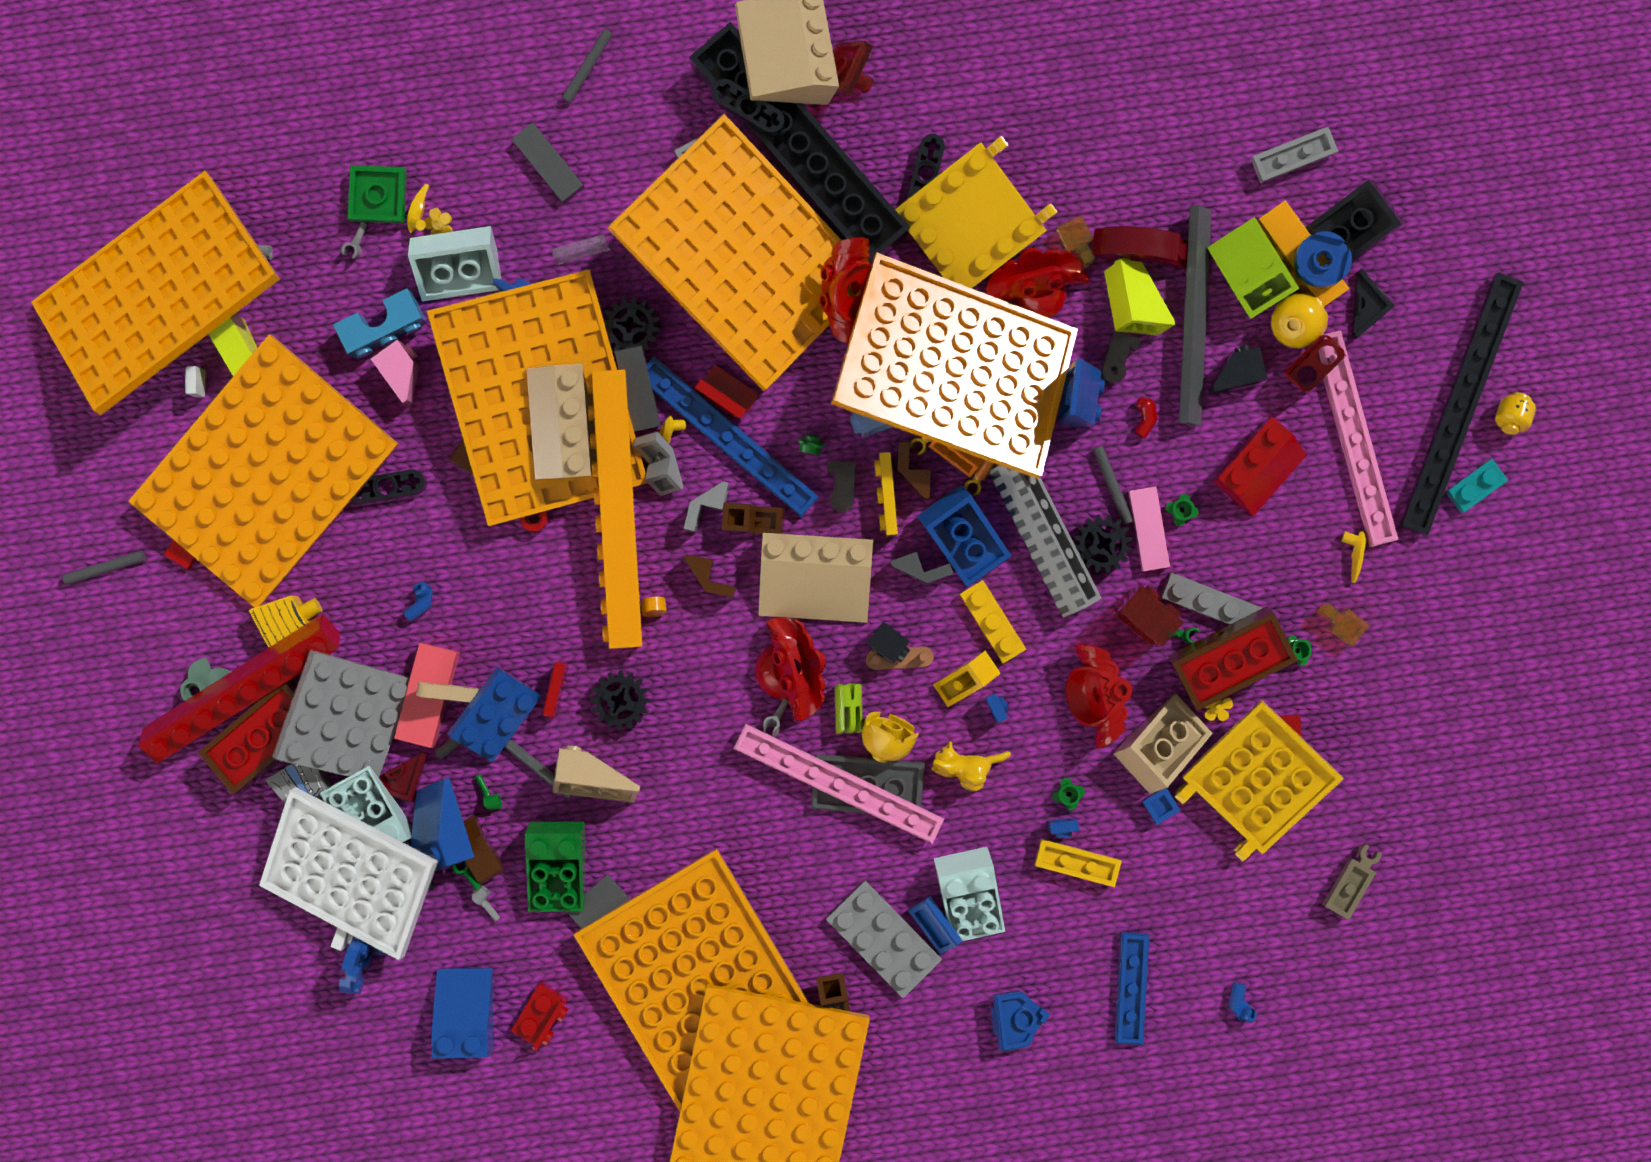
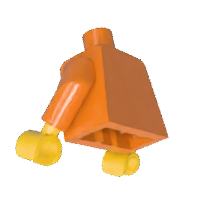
(964, 462)

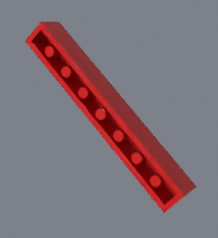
(237, 689)

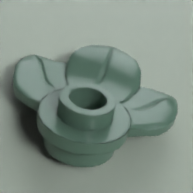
(202, 676)

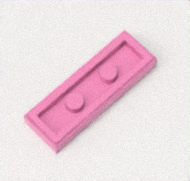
(1149, 529)

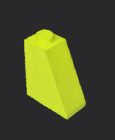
(1135, 299)
(233, 342)

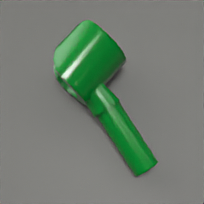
(1184, 634)
(490, 801)
(468, 874)

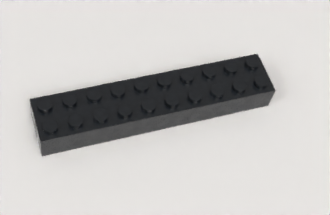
(807, 155)

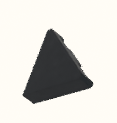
(1369, 304)

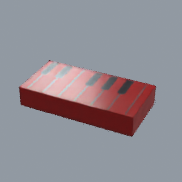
(555, 689)

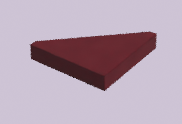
(404, 779)

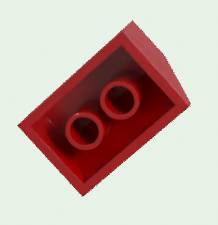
(1260, 466)

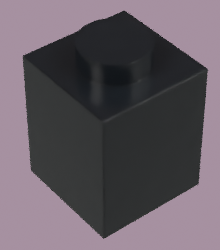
(889, 644)

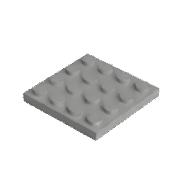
(342, 716)

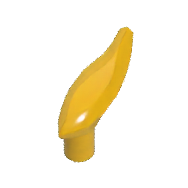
(416, 211)
(671, 425)
(1357, 555)

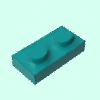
(1476, 485)

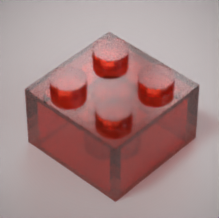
(1148, 615)

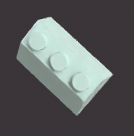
(454, 263)

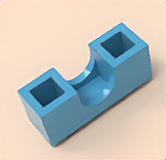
(402, 317)

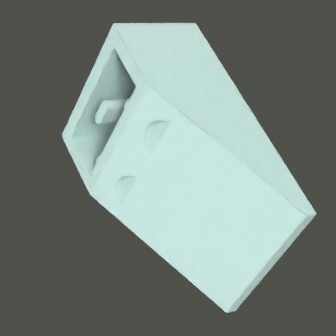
(370, 802)
(970, 893)

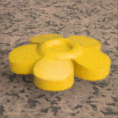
(438, 222)
(1217, 708)

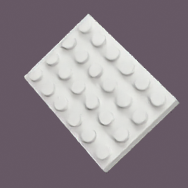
(348, 873)

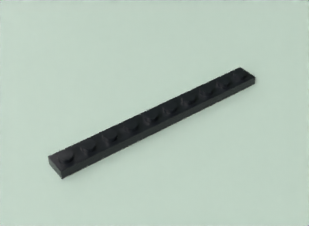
(1461, 404)

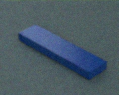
(1131, 988)

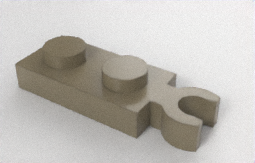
(1352, 883)

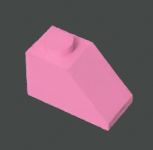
(399, 369)

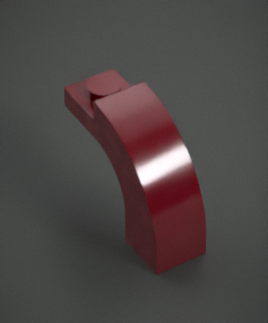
(1140, 244)

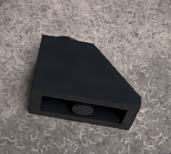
(1240, 370)

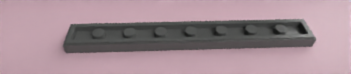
(1195, 316)

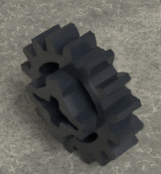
(632, 315)
(1108, 554)
(632, 705)

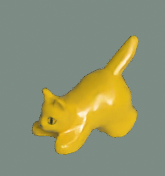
(969, 769)

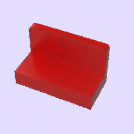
(727, 392)

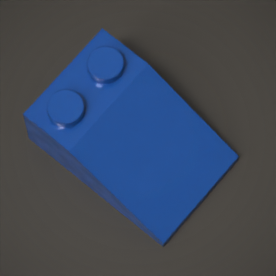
(1080, 395)
(964, 535)
(439, 825)
(463, 1013)

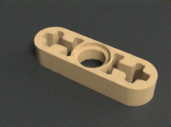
(446, 692)

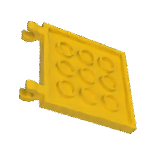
(972, 217)
(1260, 778)

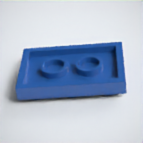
(494, 714)

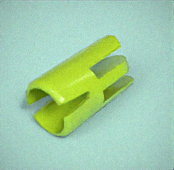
(848, 708)

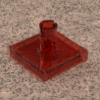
(849, 63)

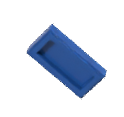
(935, 925)

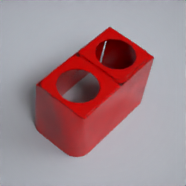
(1313, 361)

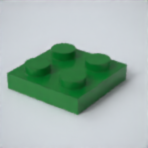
(377, 194)

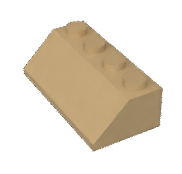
(558, 421)

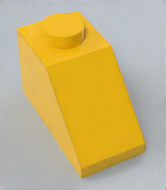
(966, 679)

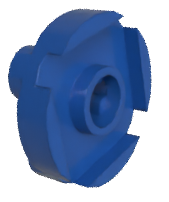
(1336, 251)
(354, 963)

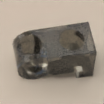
(1115, 357)
(843, 494)

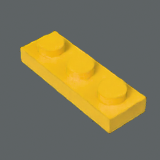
(885, 494)
(992, 621)
(1077, 862)

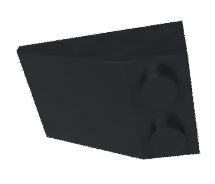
(1360, 219)

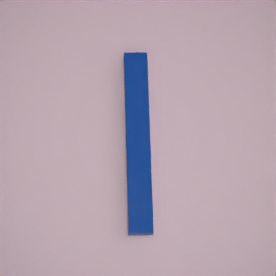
(730, 438)

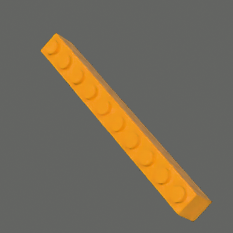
(616, 508)

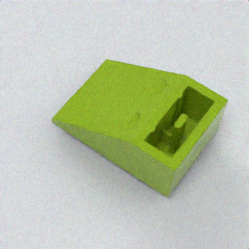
(1253, 267)

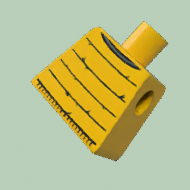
(283, 617)

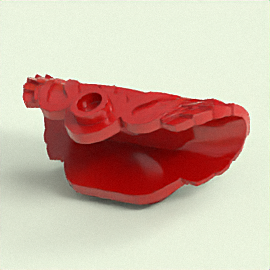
(845, 266)
(1037, 280)
(778, 673)
(1098, 694)

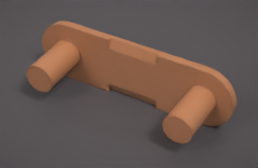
(916, 658)

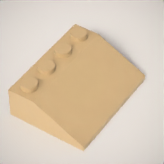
(787, 51)
(815, 577)

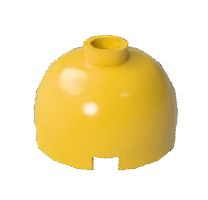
(1299, 320)
(888, 738)

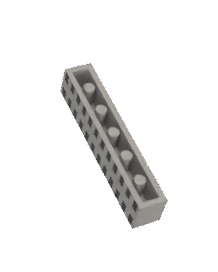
(1046, 540)

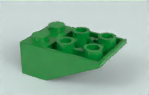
(555, 866)

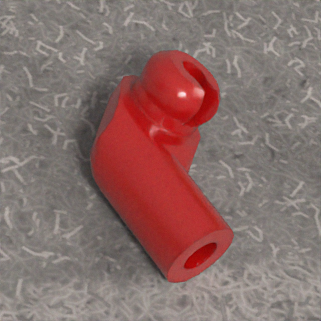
(1149, 416)

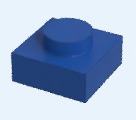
(997, 706)
(1160, 805)
(1063, 827)

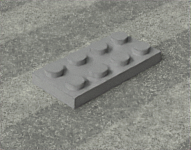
(883, 938)

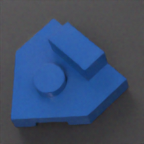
(1015, 1019)

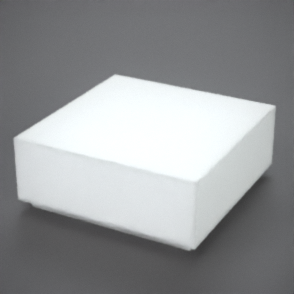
(195, 381)

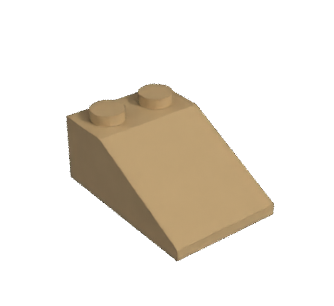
(1163, 744)
(587, 776)

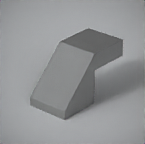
(662, 470)
(711, 499)

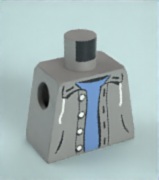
(305, 778)

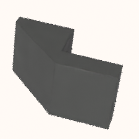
(912, 567)

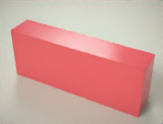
(423, 716)

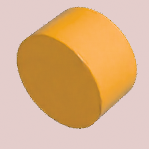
(653, 606)

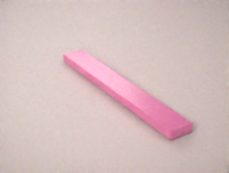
(1357, 446)
(839, 783)

